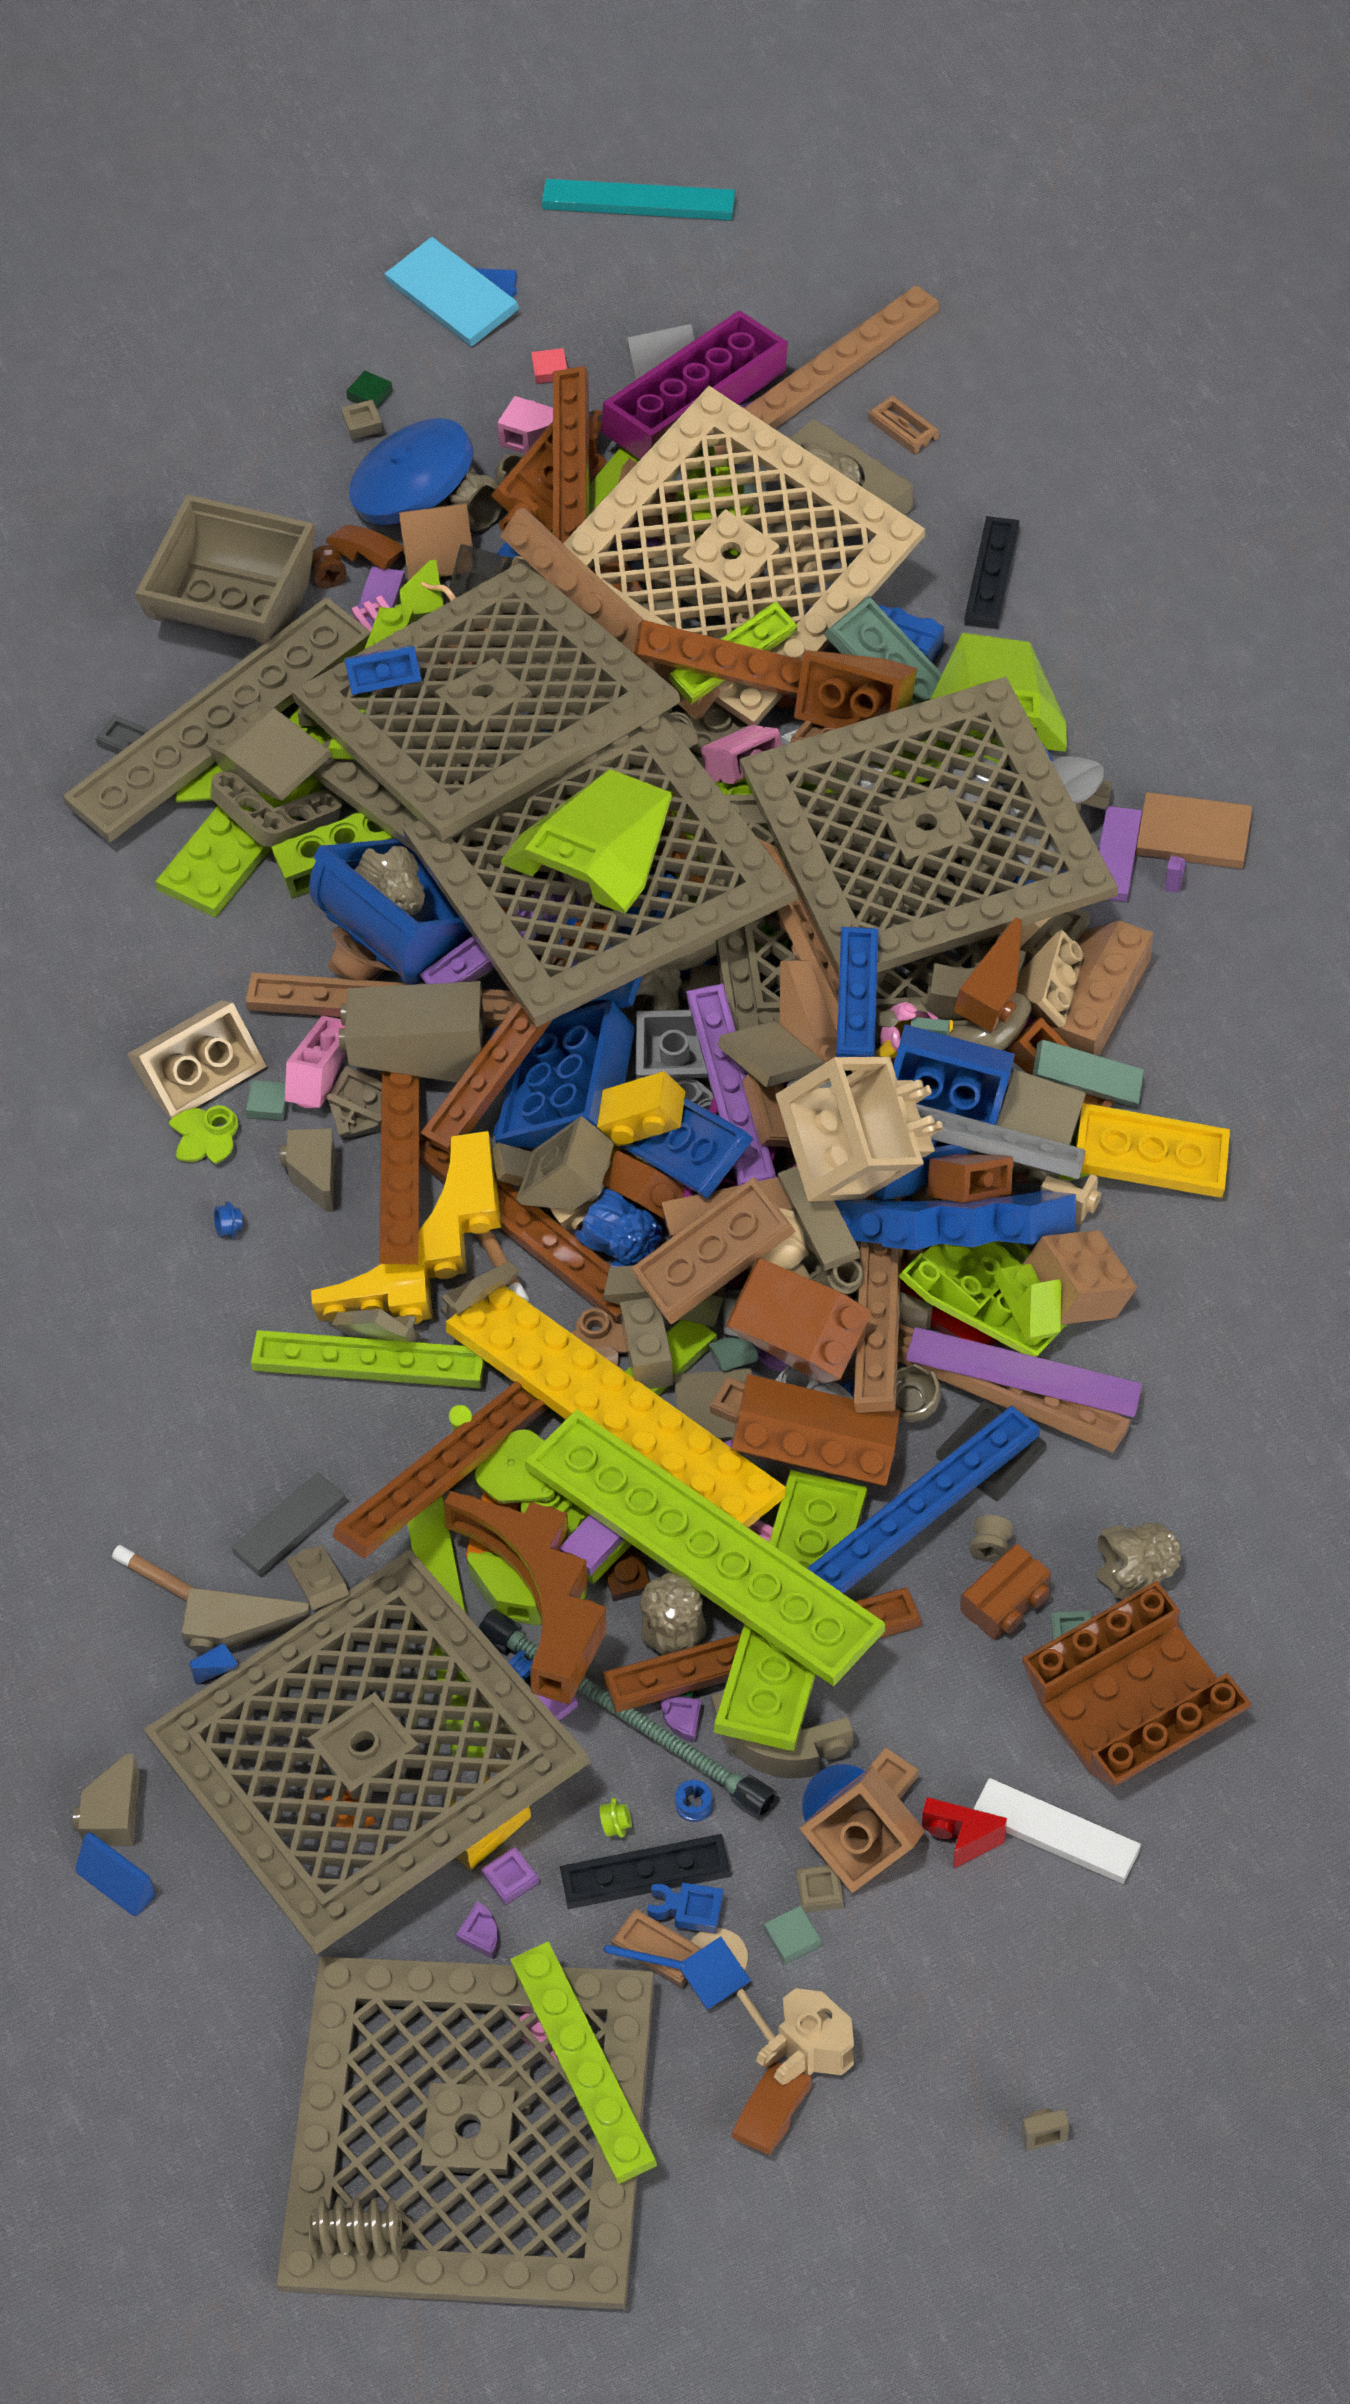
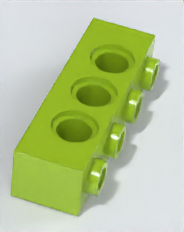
(297, 854)

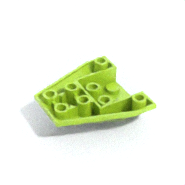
(987, 658)
(600, 837)
(964, 1286)

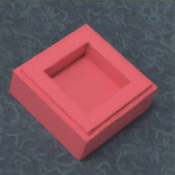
(546, 362)

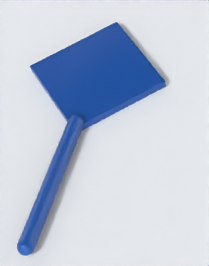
(710, 1971)

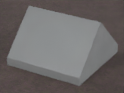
(652, 348)

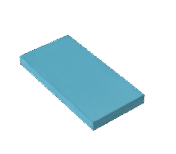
(451, 291)

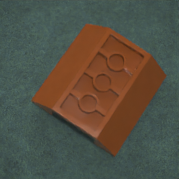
(1130, 1687)

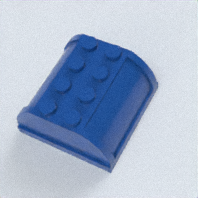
(373, 920)

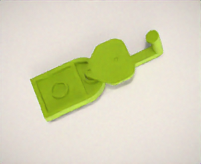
(508, 1481)

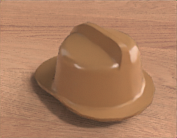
(354, 959)

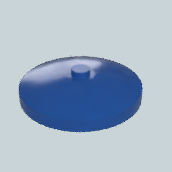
(411, 470)

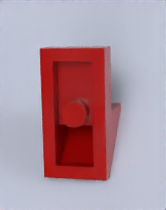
(974, 1829)

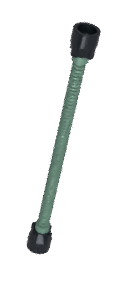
(747, 1792)

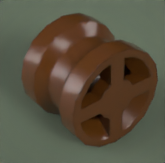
(327, 567)

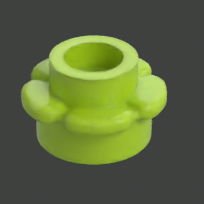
(615, 1818)

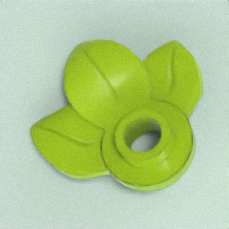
(201, 1135)

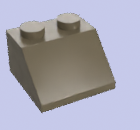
(567, 1168)

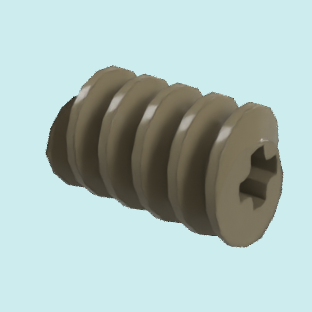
(355, 2227)

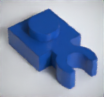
(694, 1907)

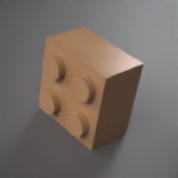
(1090, 1274)

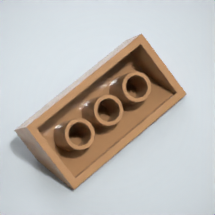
(1108, 976)

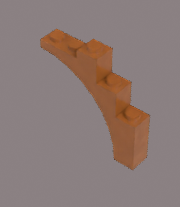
(555, 1579)

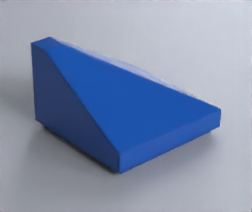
(212, 1664)

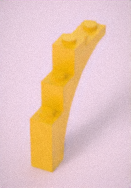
(464, 1206)

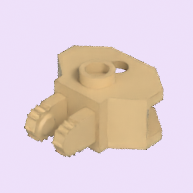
(810, 2037)

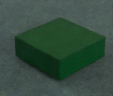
(369, 387)

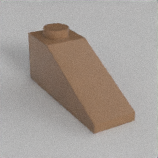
(804, 1009)

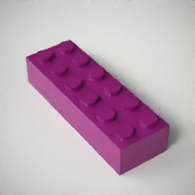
(731, 358)

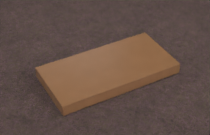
(712, 1250)

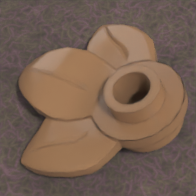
(606, 1341)

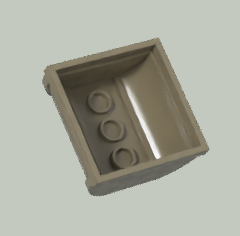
(229, 570)

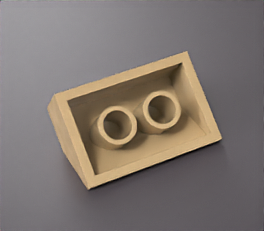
(197, 1059)

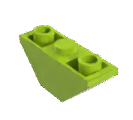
(503, 1587)

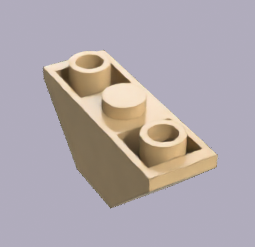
(1052, 979)

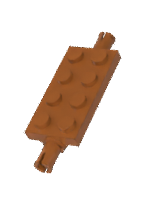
(531, 480)

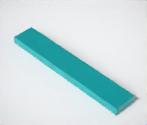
(638, 199)

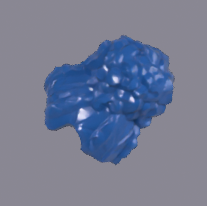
(619, 1229)

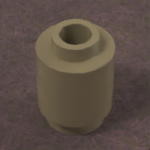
(843, 1278)

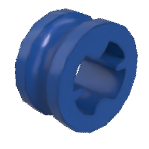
(521, 1664)
(695, 1788)

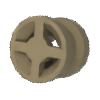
(990, 1537)

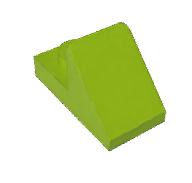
(1031, 1302)

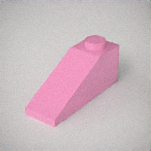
(315, 1065)

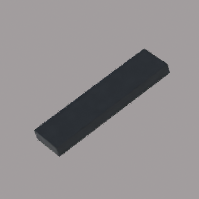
(992, 572)
(638, 1870)

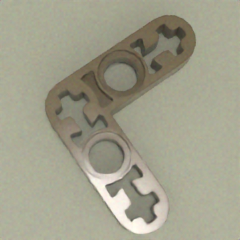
(269, 824)

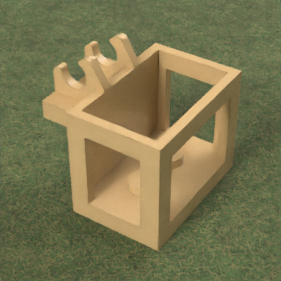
(856, 1131)

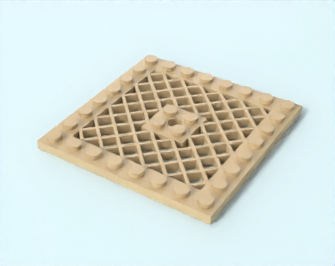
(813, 479)

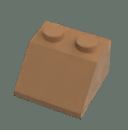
(862, 1829)

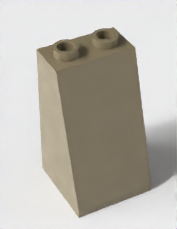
(415, 1028)

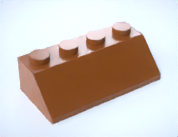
(814, 1431)

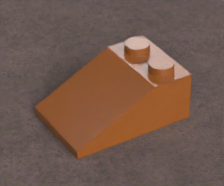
(851, 688)
(798, 1321)

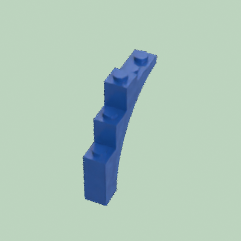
(971, 1224)

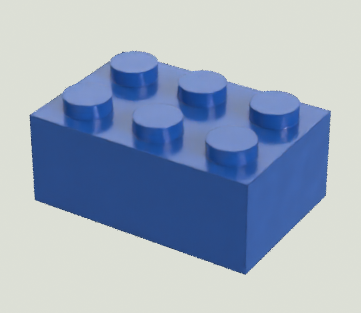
(961, 1074)

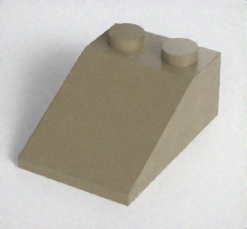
(267, 750)

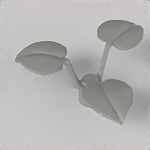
(1079, 777)

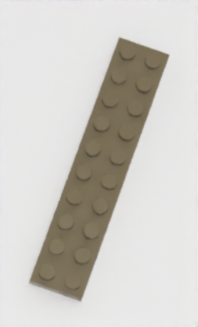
(176, 747)

